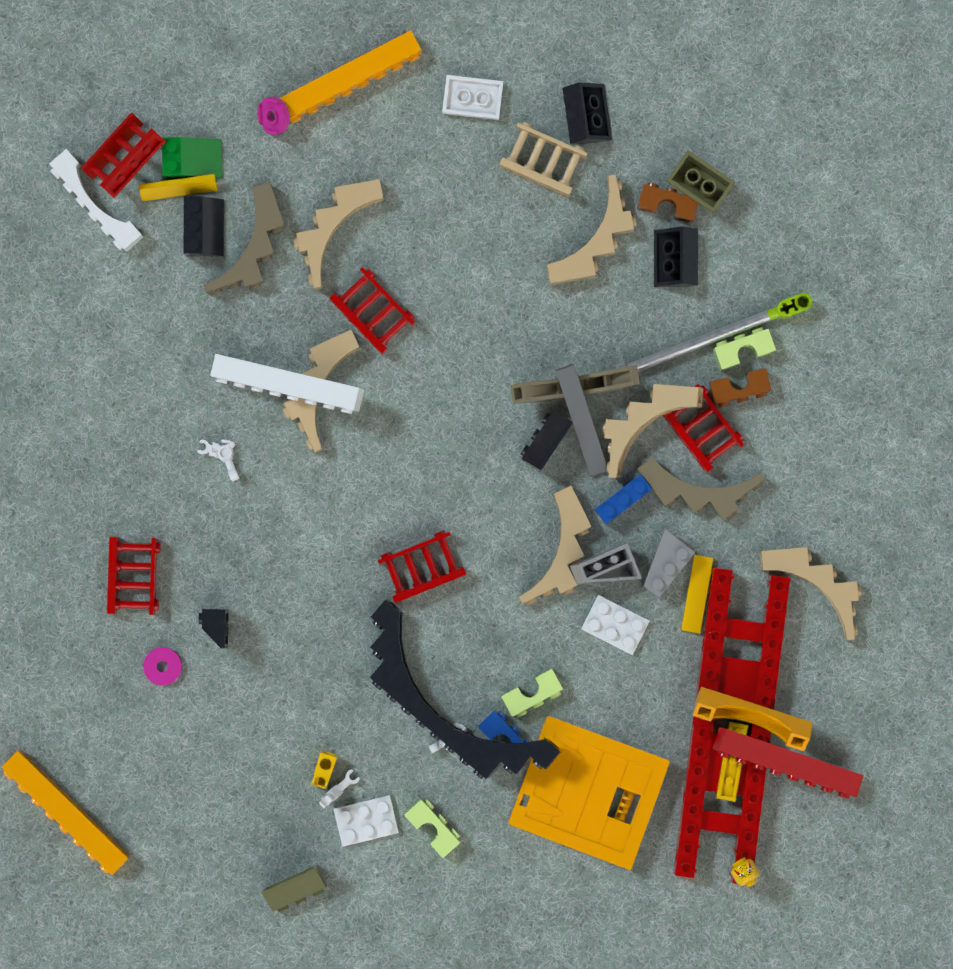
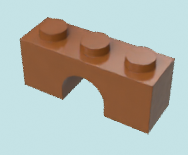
(652, 196)
(723, 392)

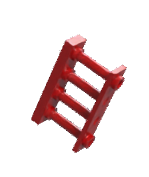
(132, 162)
(367, 328)
(694, 446)
(116, 565)
(436, 578)

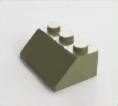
(700, 181)
(294, 889)

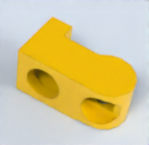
(324, 769)

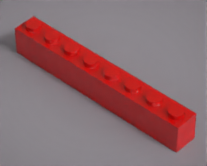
(785, 761)

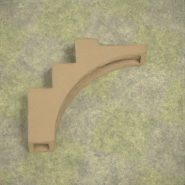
(615, 222)
(314, 242)
(327, 357)
(623, 433)
(559, 575)
(822, 577)

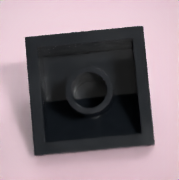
(216, 625)

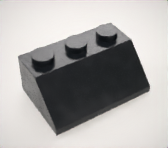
(587, 113)
(203, 226)
(676, 257)
(545, 440)

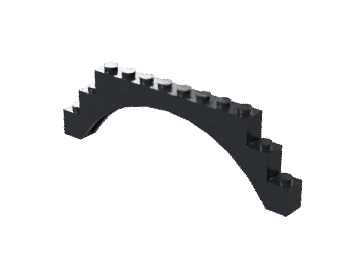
(396, 679)

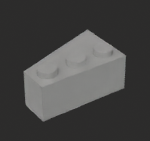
(666, 564)
(607, 566)

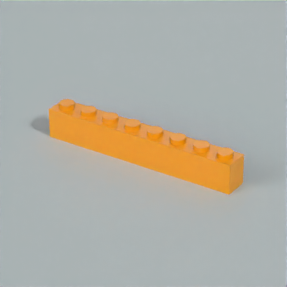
(352, 75)
(65, 812)

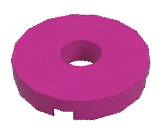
(281, 113)
(152, 660)

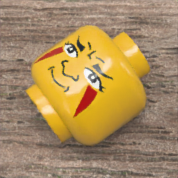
(745, 872)

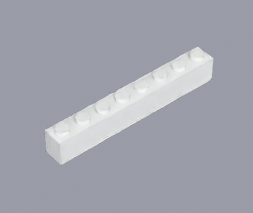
(288, 383)

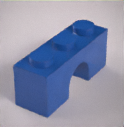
(623, 499)
(495, 725)

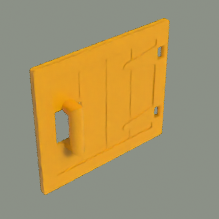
(576, 792)

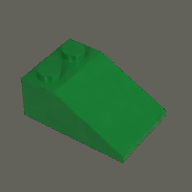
(191, 157)

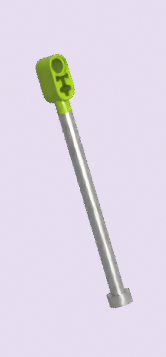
(722, 333)

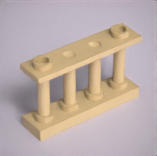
(528, 171)

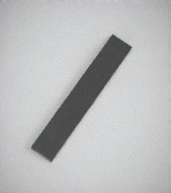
(581, 419)

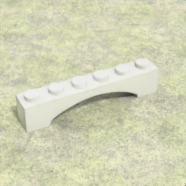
(68, 169)

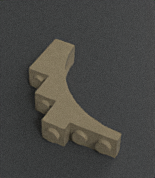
(246, 270)
(591, 384)
(722, 499)

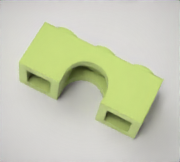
(759, 342)
(548, 687)
(423, 813)

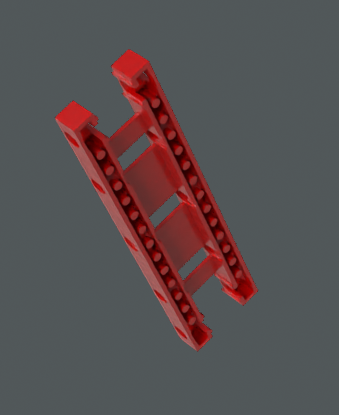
(743, 680)

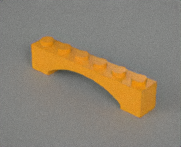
(790, 729)

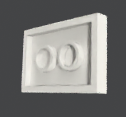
(472, 97)
(615, 625)
(366, 820)

